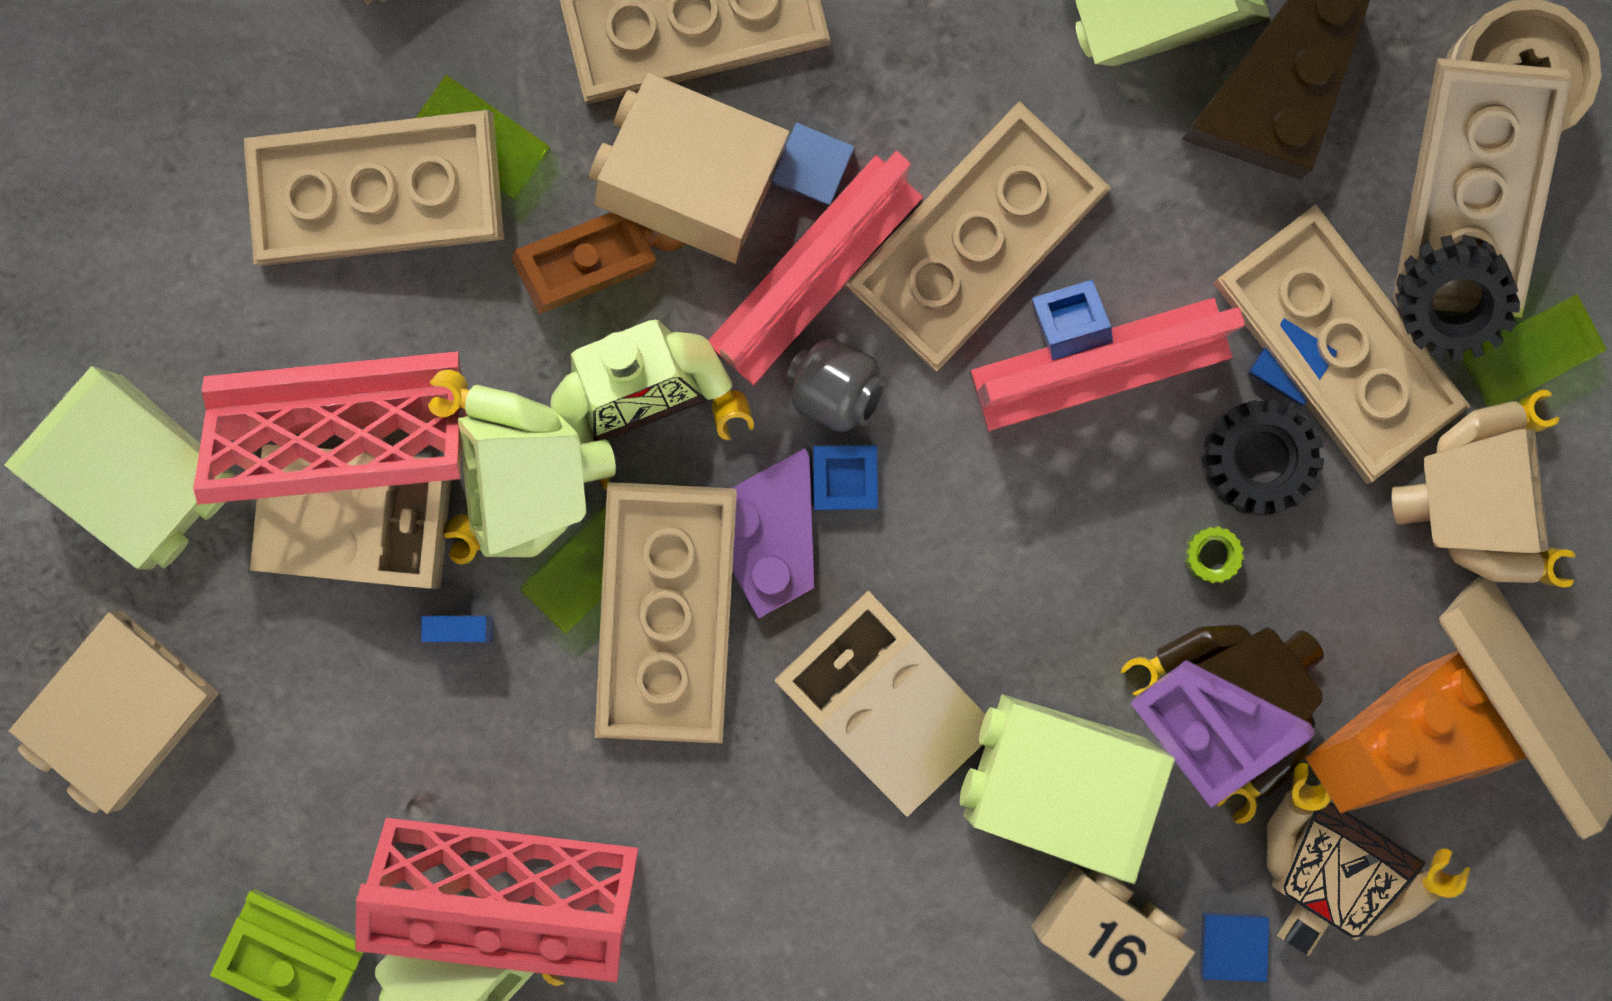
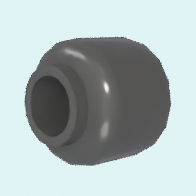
(836, 385)

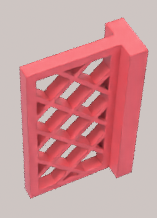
(817, 267)
(1138, 356)
(322, 404)
(495, 926)

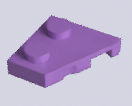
(774, 534)
(1217, 729)

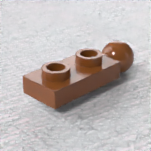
(587, 259)

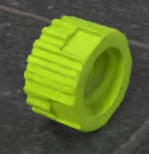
(1233, 560)

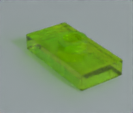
(517, 149)
(1535, 352)
(572, 576)

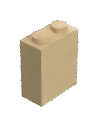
(688, 166)
(112, 713)

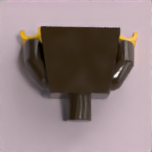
(1260, 666)

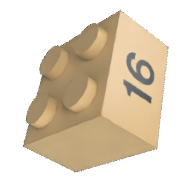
(1112, 940)

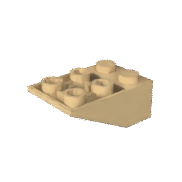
(354, 534)
(885, 703)

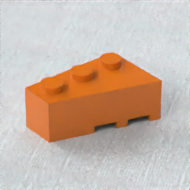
(1416, 738)

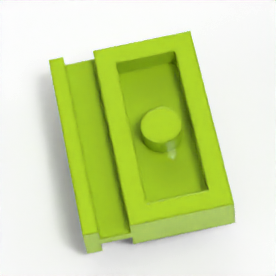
(286, 954)

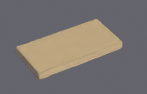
(682, 39)
(1486, 167)
(374, 188)
(977, 236)
(1379, 388)
(665, 612)
(1532, 704)

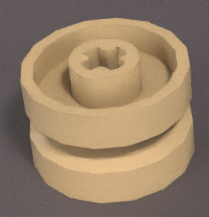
(1537, 36)

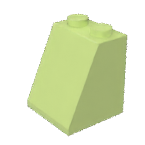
(1134, 29)
(117, 469)
(1066, 786)

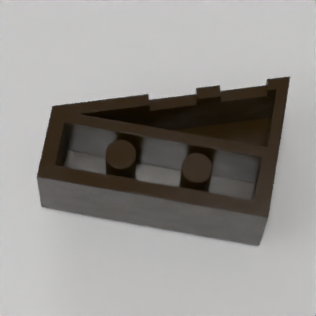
(1284, 88)

